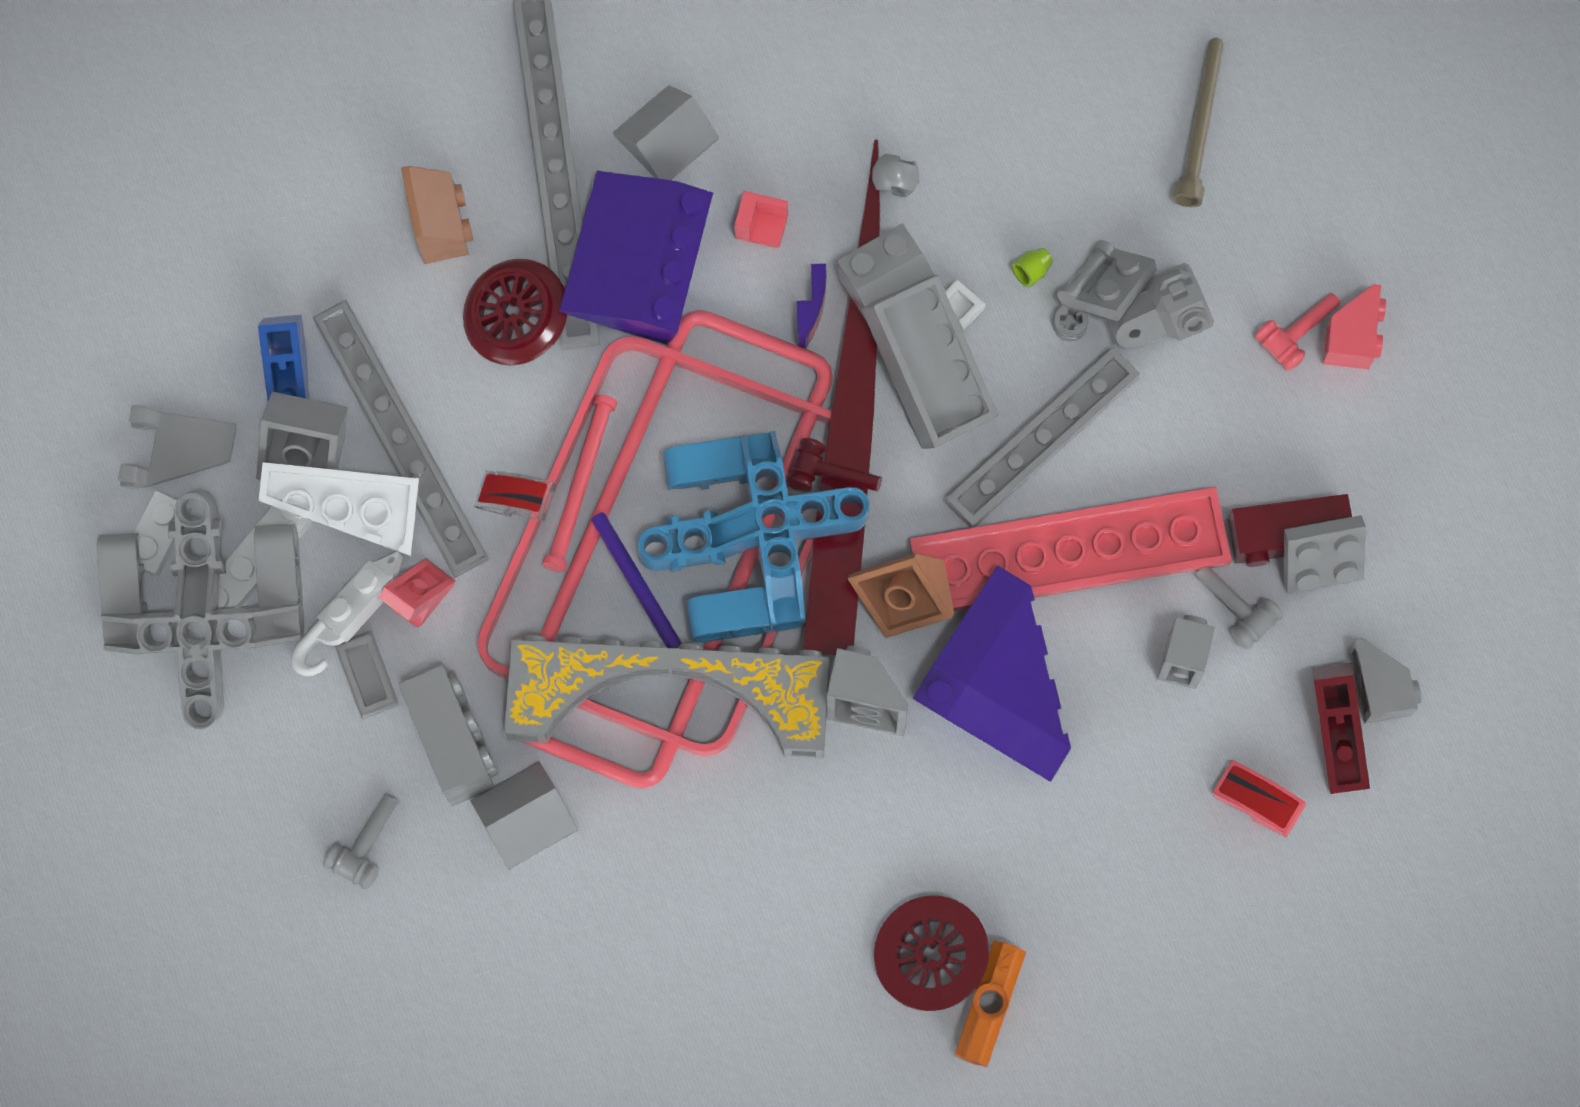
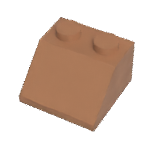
(436, 213)

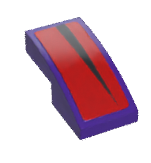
(810, 311)

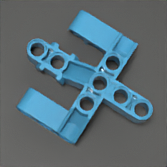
(746, 460)

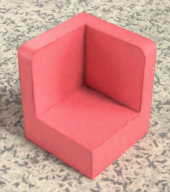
(761, 219)

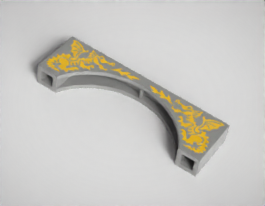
(557, 677)

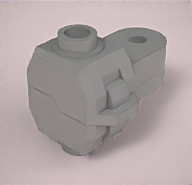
(1168, 307)

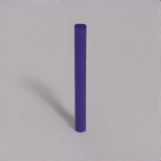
(636, 581)

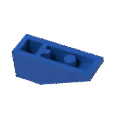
(284, 355)

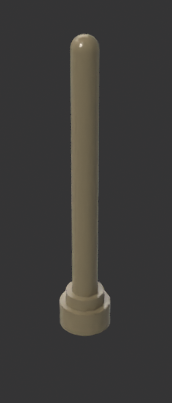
(1189, 188)

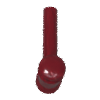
(809, 464)

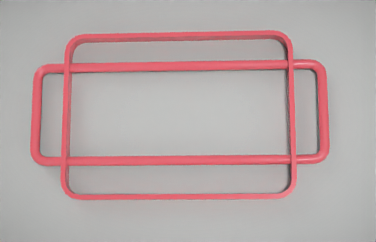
(668, 358)

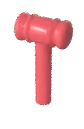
(1283, 344)

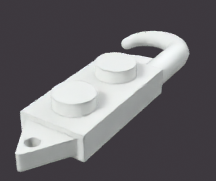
(347, 611)

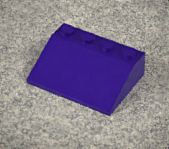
(636, 254)

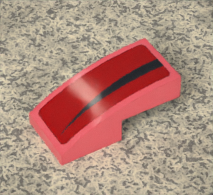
(1260, 798)

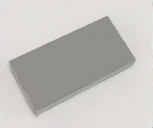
(367, 675)

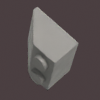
(301, 433)

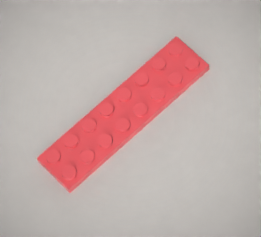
(1086, 546)

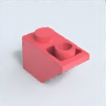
(1352, 331)

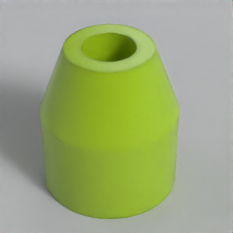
(1032, 266)

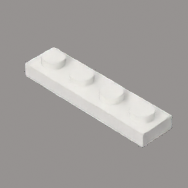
(240, 567)

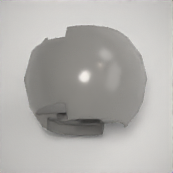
(895, 175)

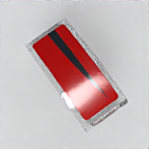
(515, 494)

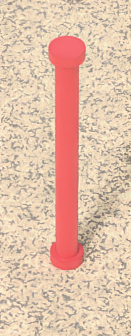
(555, 560)

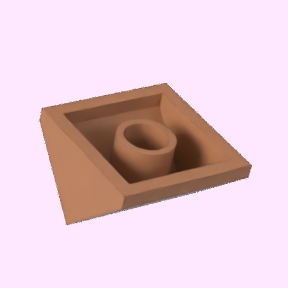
(905, 593)

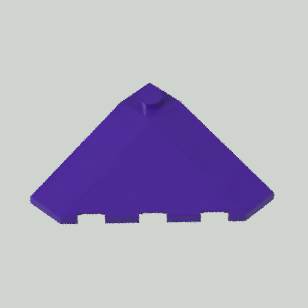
(997, 678)

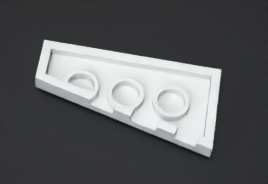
(353, 502)

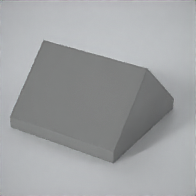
(667, 133)
(524, 815)

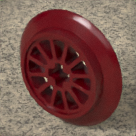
(542, 334)
(891, 942)

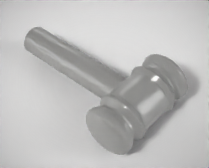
(1254, 621)
(353, 863)

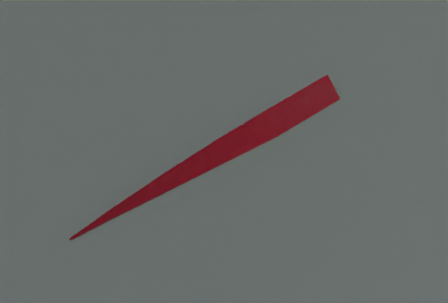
(831, 596)

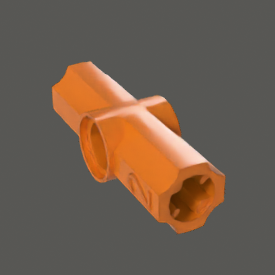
(982, 1028)

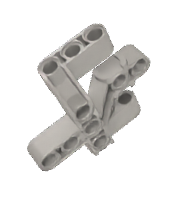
(274, 622)

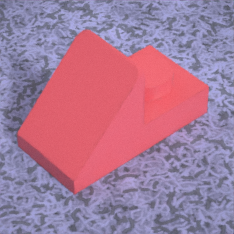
(417, 592)

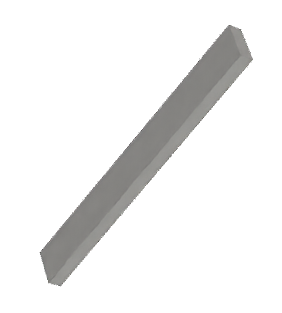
(400, 437)

